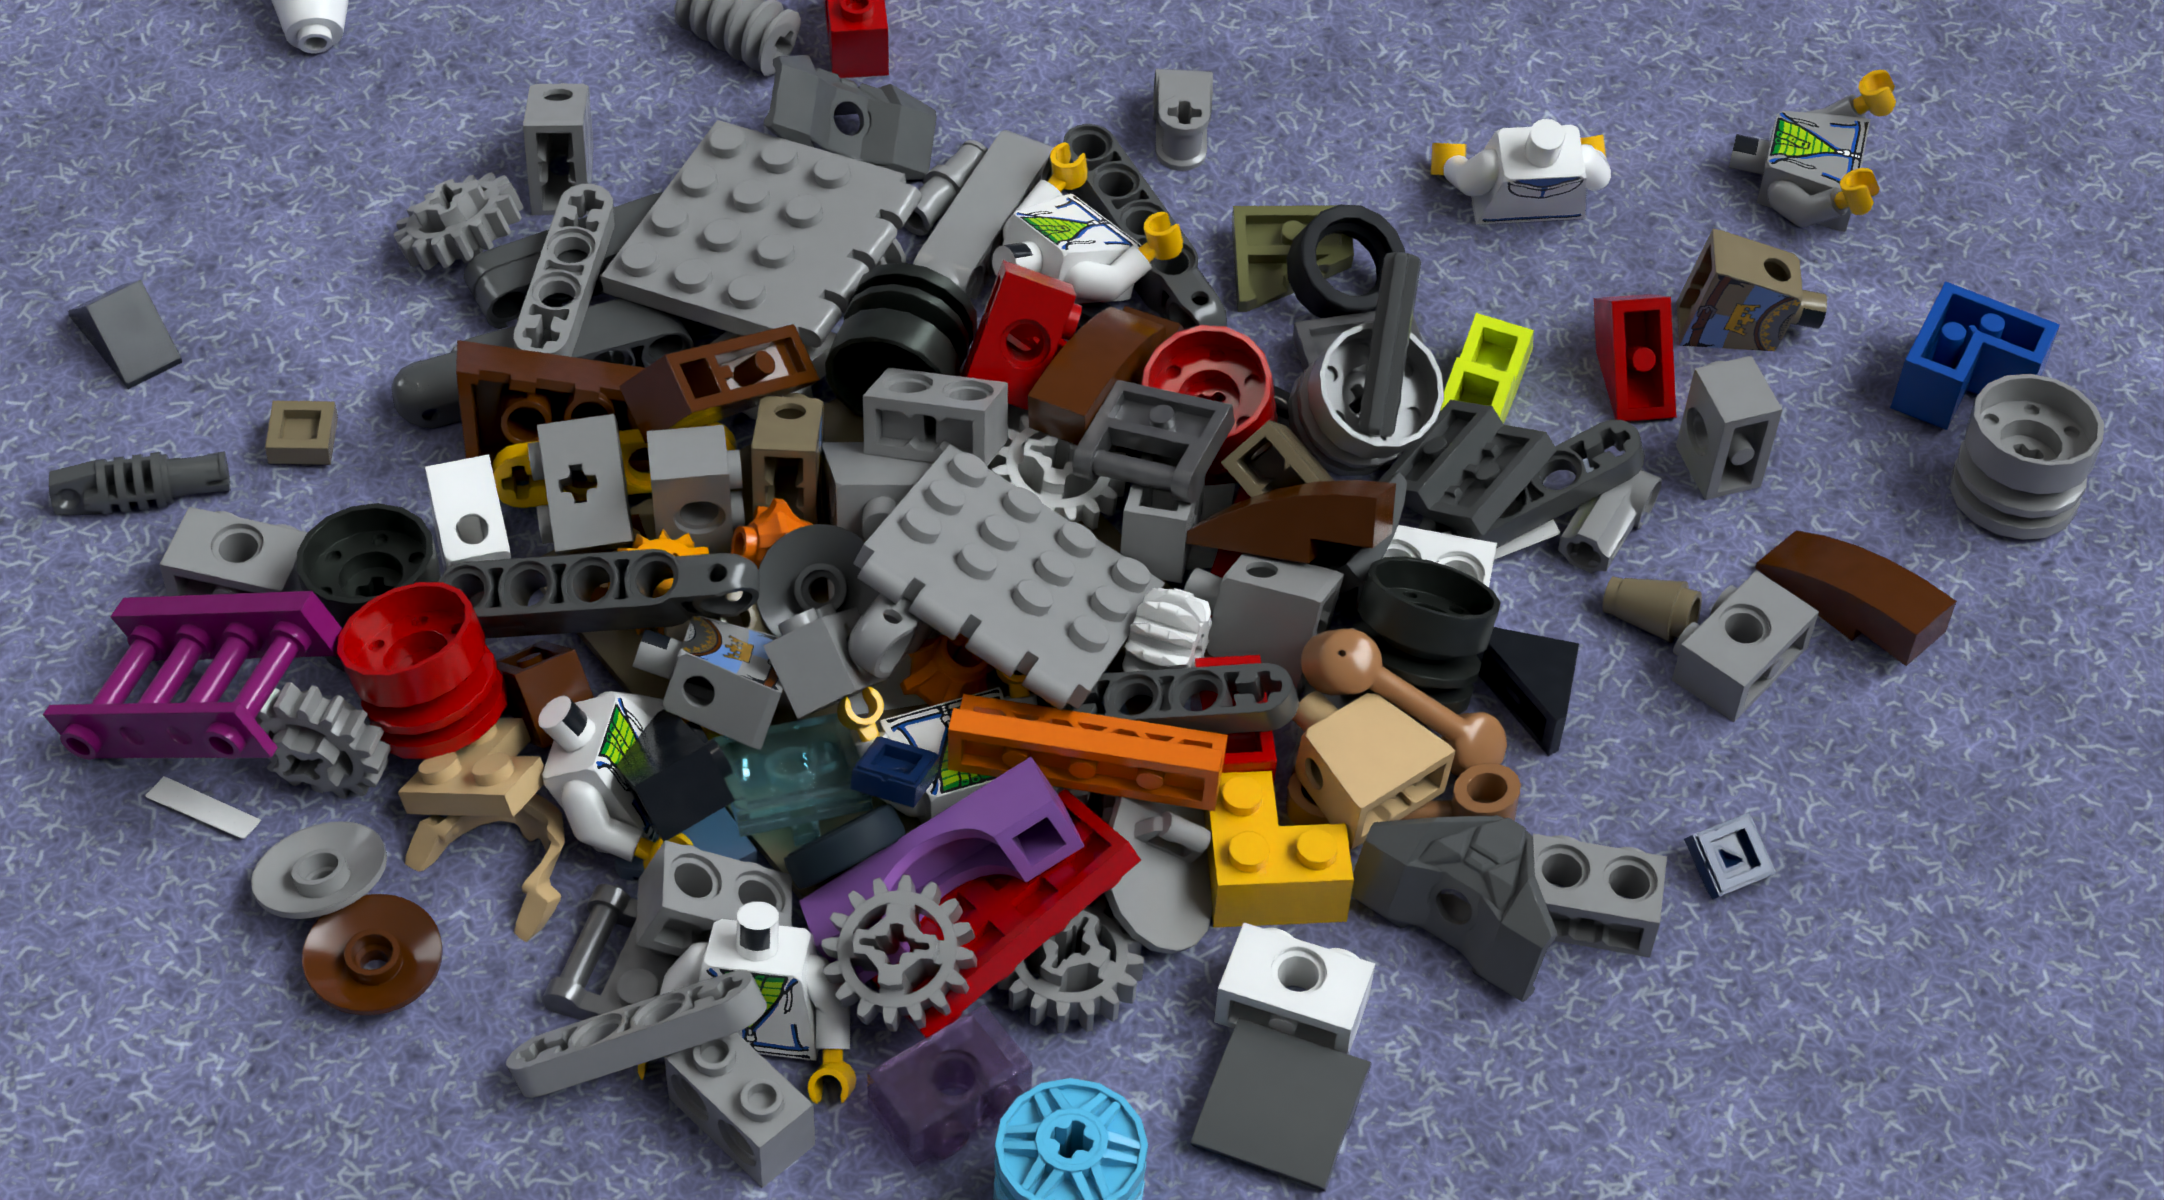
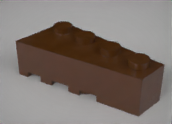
(514, 390)

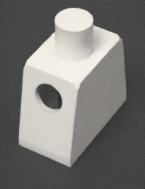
(467, 513)

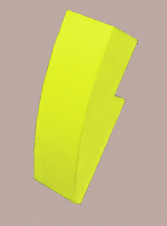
(1490, 364)

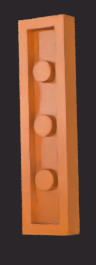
(1088, 751)

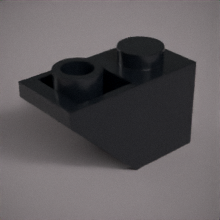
(676, 774)

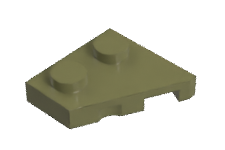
(1263, 242)

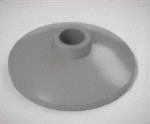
(319, 870)

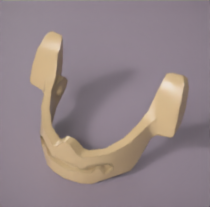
(536, 820)

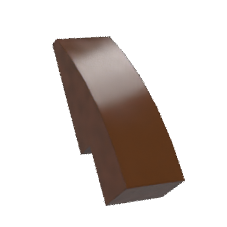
(1085, 370)
(1302, 520)
(1861, 592)

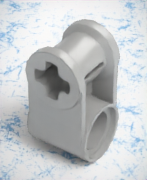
(1182, 116)

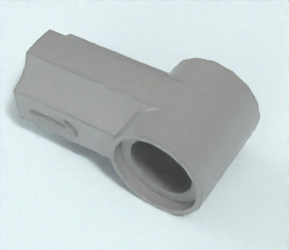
(1606, 521)

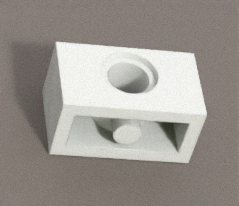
(1273, 959)

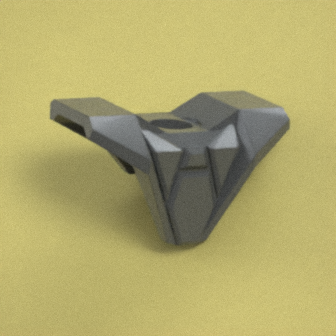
(893, 126)
(1487, 861)

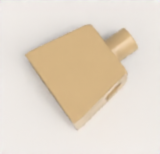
(1367, 761)

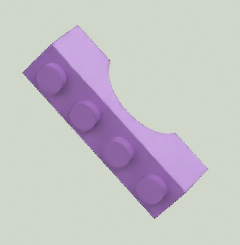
(1002, 828)

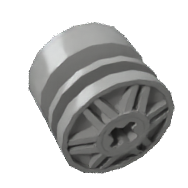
(1335, 382)
(2026, 456)

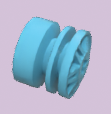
(1067, 1121)

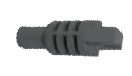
(100, 483)

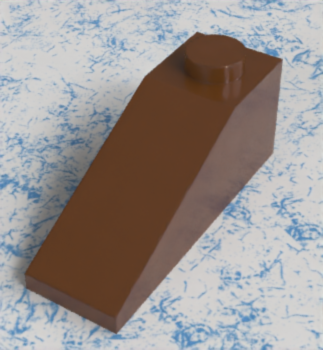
(718, 380)

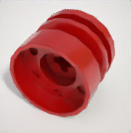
(1222, 368)
(423, 669)

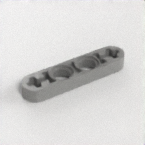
(568, 278)
(636, 1033)

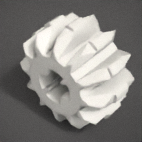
(1167, 631)

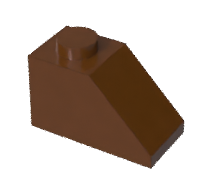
(536, 678)

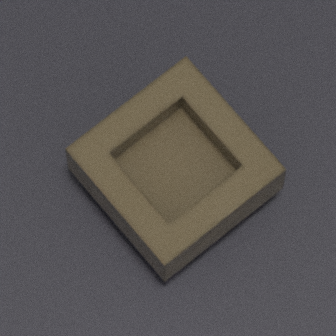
(301, 432)

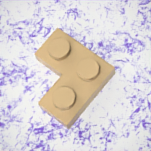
(478, 778)

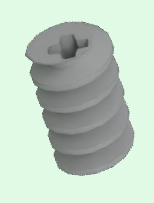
(744, 28)

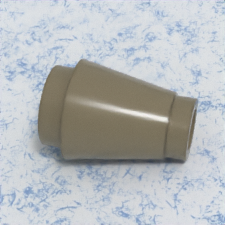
(1653, 605)

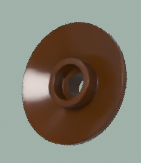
(366, 931)

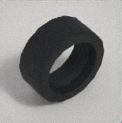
(1305, 276)

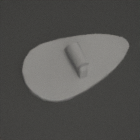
(1168, 893)

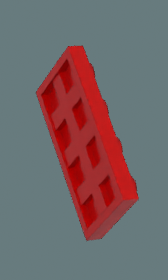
(1019, 916)

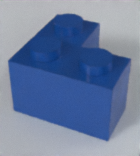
(1964, 348)

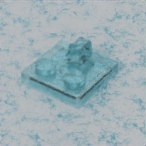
(794, 778)

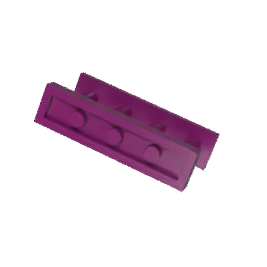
(182, 632)

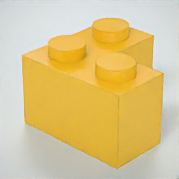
(1271, 870)

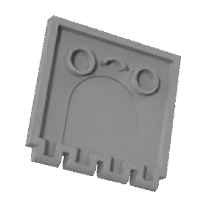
(762, 235)
(1007, 577)

